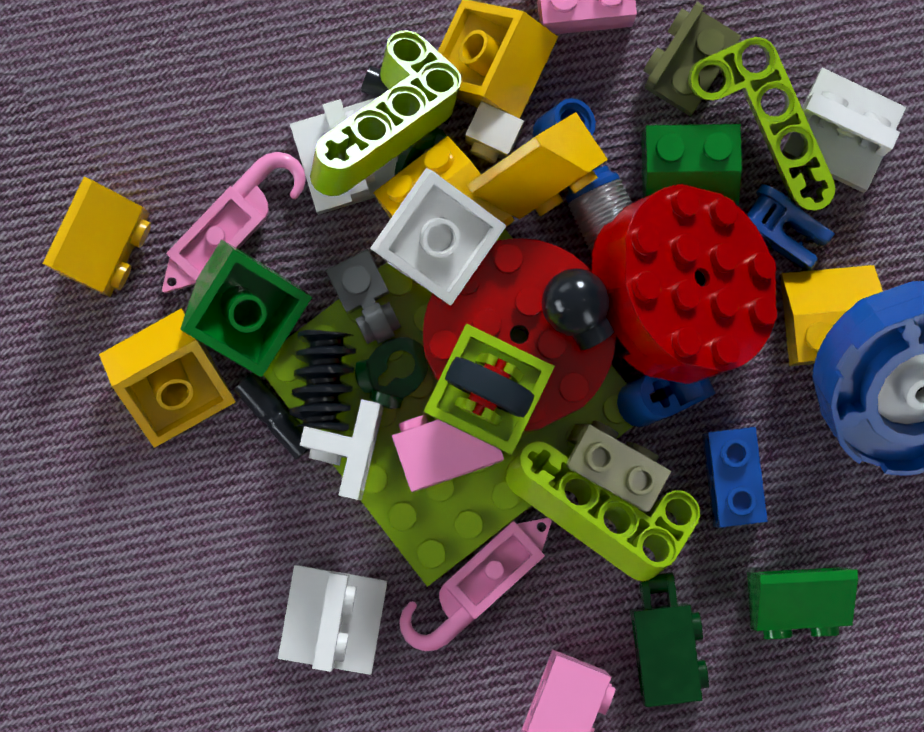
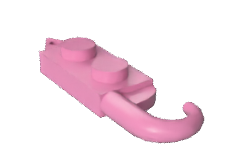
(229, 218)
(480, 582)

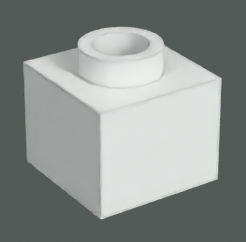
(493, 133)

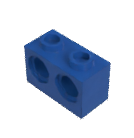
(734, 477)

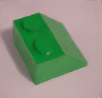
(692, 156)
(243, 308)
(801, 600)

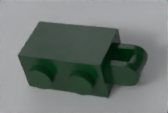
(667, 647)

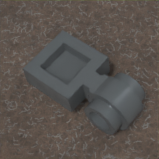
(359, 287)

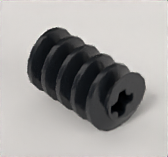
(322, 379)

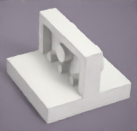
(850, 127)
(306, 135)
(438, 236)
(357, 449)
(332, 620)

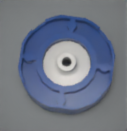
(874, 380)

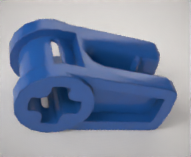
(786, 212)

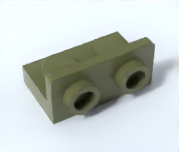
(694, 38)

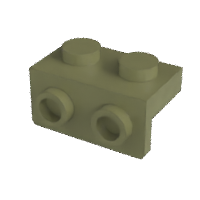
(615, 466)

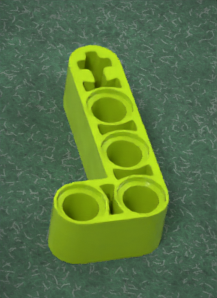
(418, 100)
(771, 127)
(595, 503)

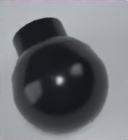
(578, 307)

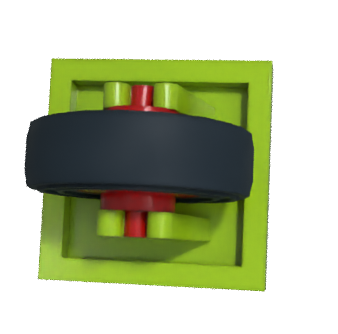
(489, 389)

